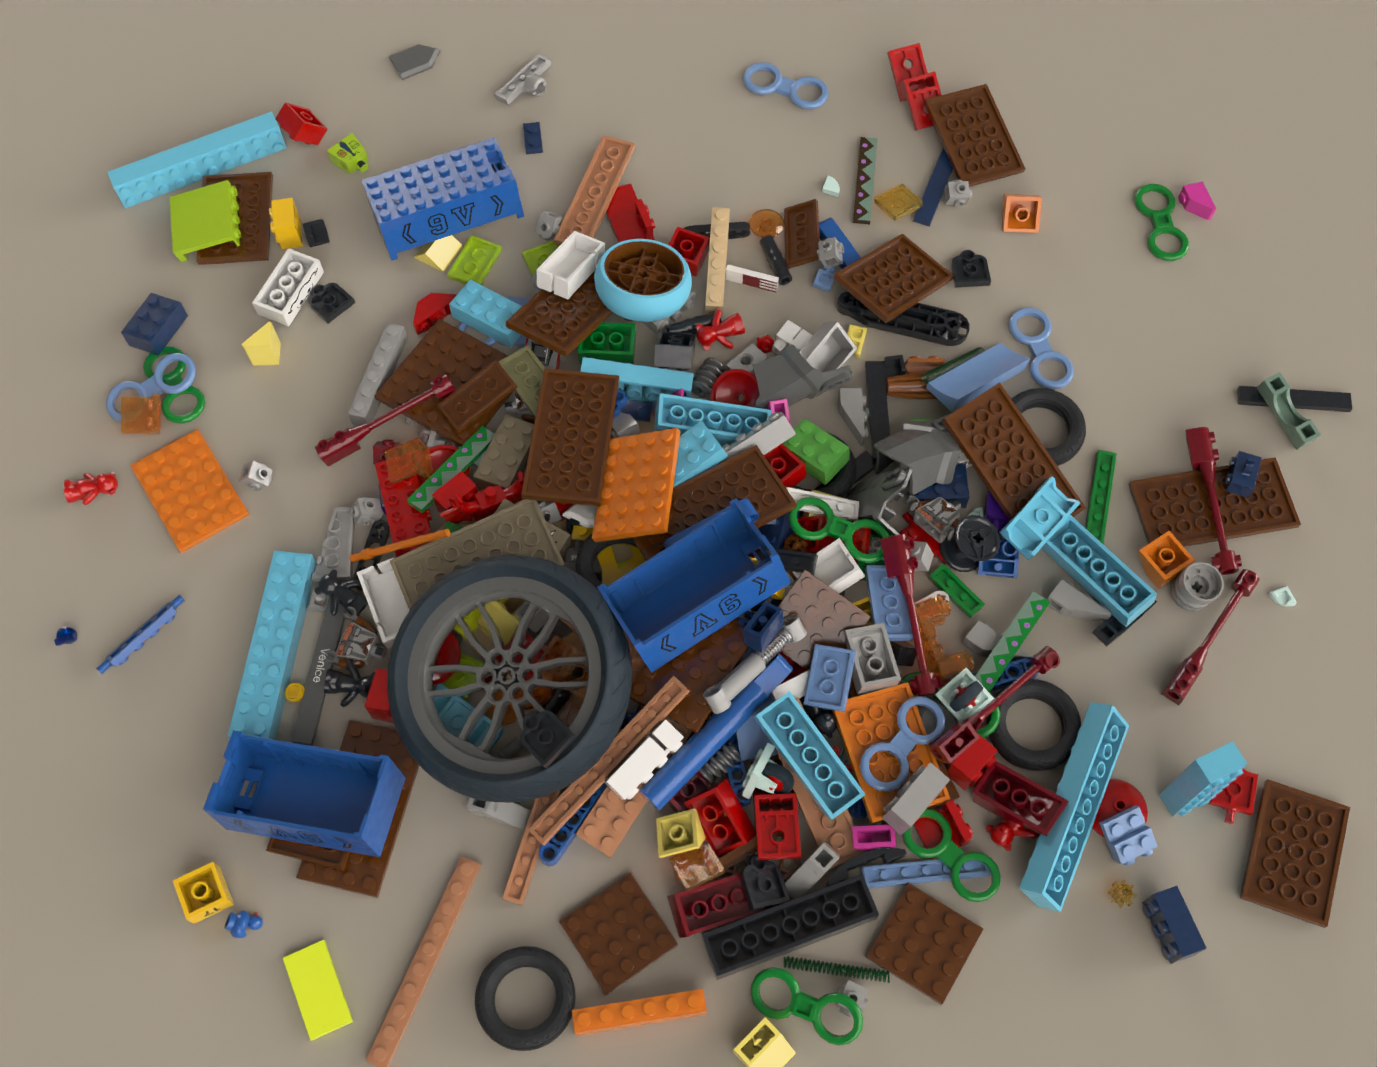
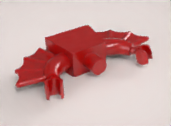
(484, 502)

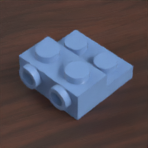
(1128, 836)

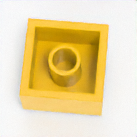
(286, 223)
(203, 892)

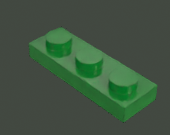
(957, 591)

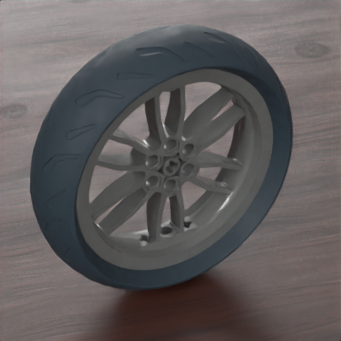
(425, 628)

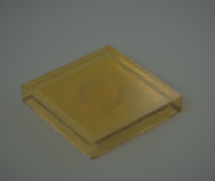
(898, 202)

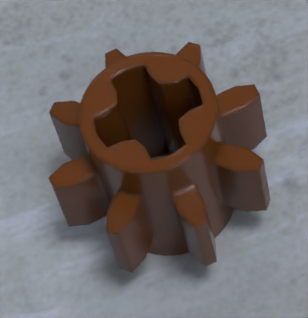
(795, 544)

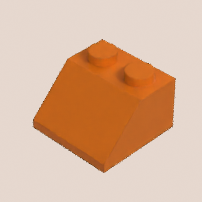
(1021, 213)
(1164, 559)

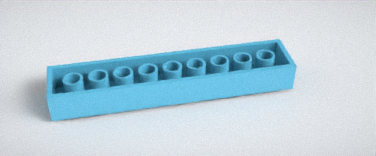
(196, 159)
(273, 645)
(1083, 785)

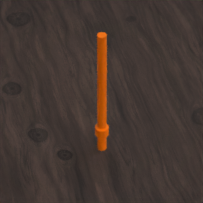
(369, 553)

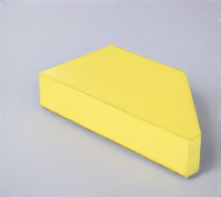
(857, 335)

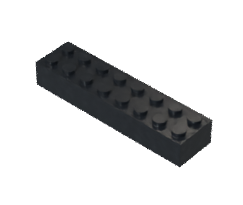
(789, 926)

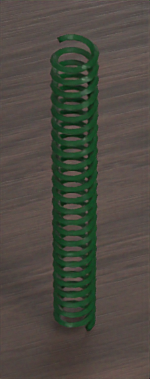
(950, 363)
(830, 966)

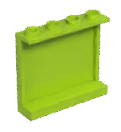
(204, 218)

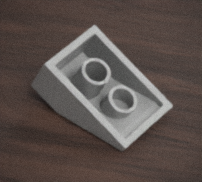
(874, 659)

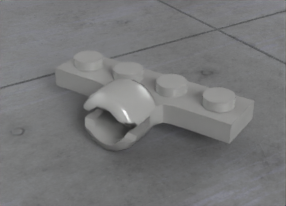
(526, 81)

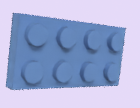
(888, 603)

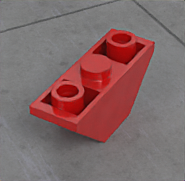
(430, 310)

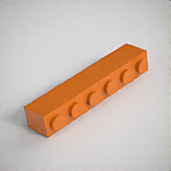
(639, 1012)

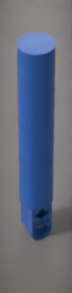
(713, 735)

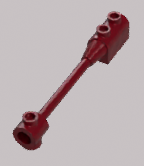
(346, 441)
(1204, 458)
(901, 567)
(1193, 665)
(964, 733)

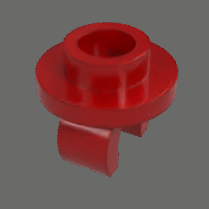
(765, 343)

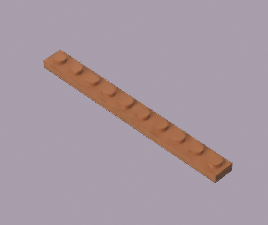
(620, 749)
(529, 847)
(423, 963)

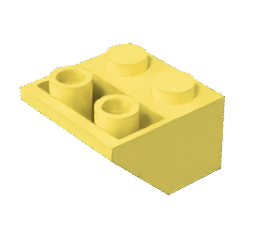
(506, 622)
(764, 1047)

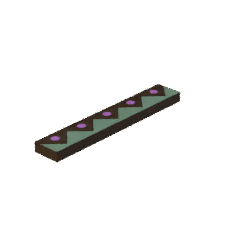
(865, 180)

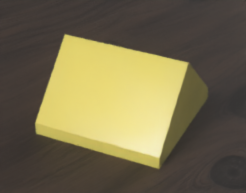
(439, 252)
(263, 346)
(679, 833)

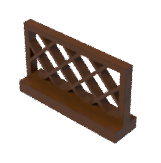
(740, 853)

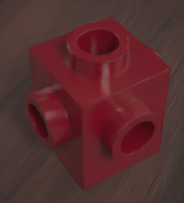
(380, 447)

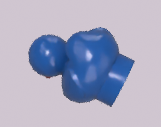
(238, 923)

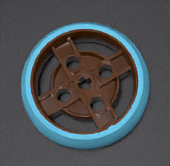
(643, 280)

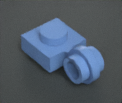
(824, 279)

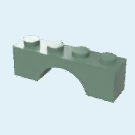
(1277, 396)

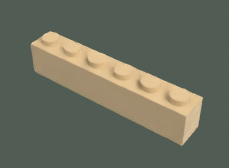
(717, 259)

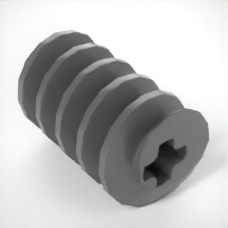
(706, 377)
(719, 762)

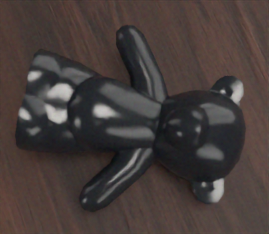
(341, 593)
(343, 683)
(822, 720)

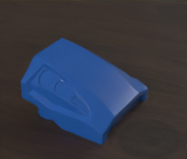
(1003, 563)

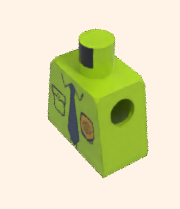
(349, 155)

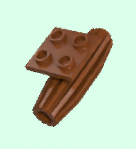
(911, 384)

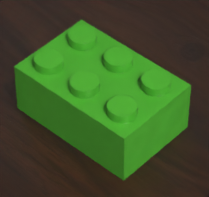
(818, 450)

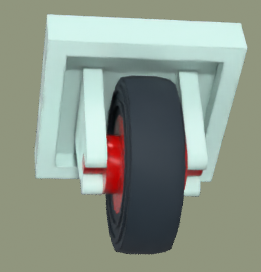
(964, 695)
(767, 775)

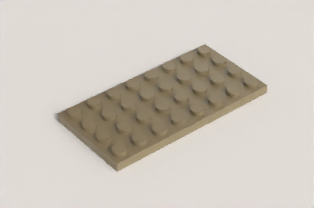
(509, 532)

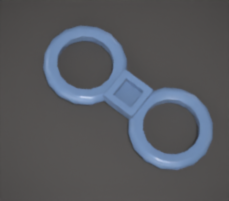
(785, 85)
(1041, 348)
(154, 384)
(902, 744)

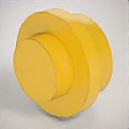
(294, 692)

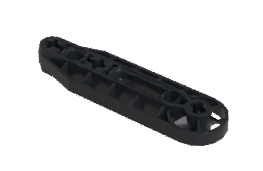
(918, 321)

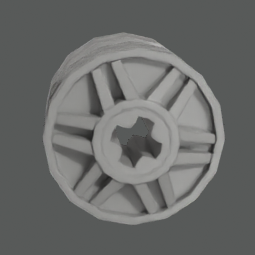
(1197, 586)

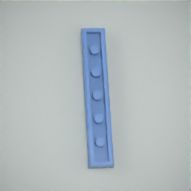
(918, 872)

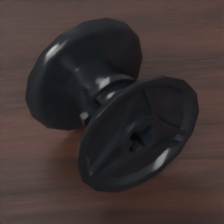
(974, 541)

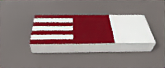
(752, 278)

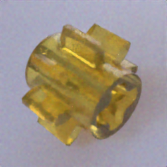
(1126, 890)

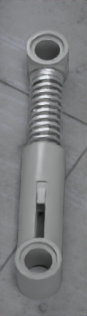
(721, 694)

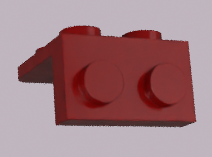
(931, 832)

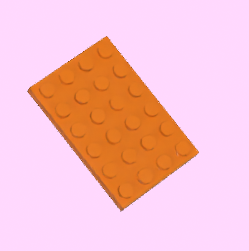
(637, 486)
(189, 490)
(873, 720)

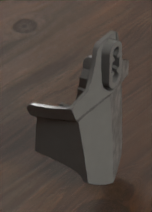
(794, 379)
(925, 448)
(877, 491)

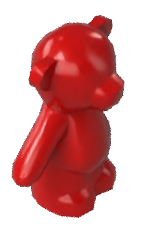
(719, 330)
(90, 487)
(1003, 833)

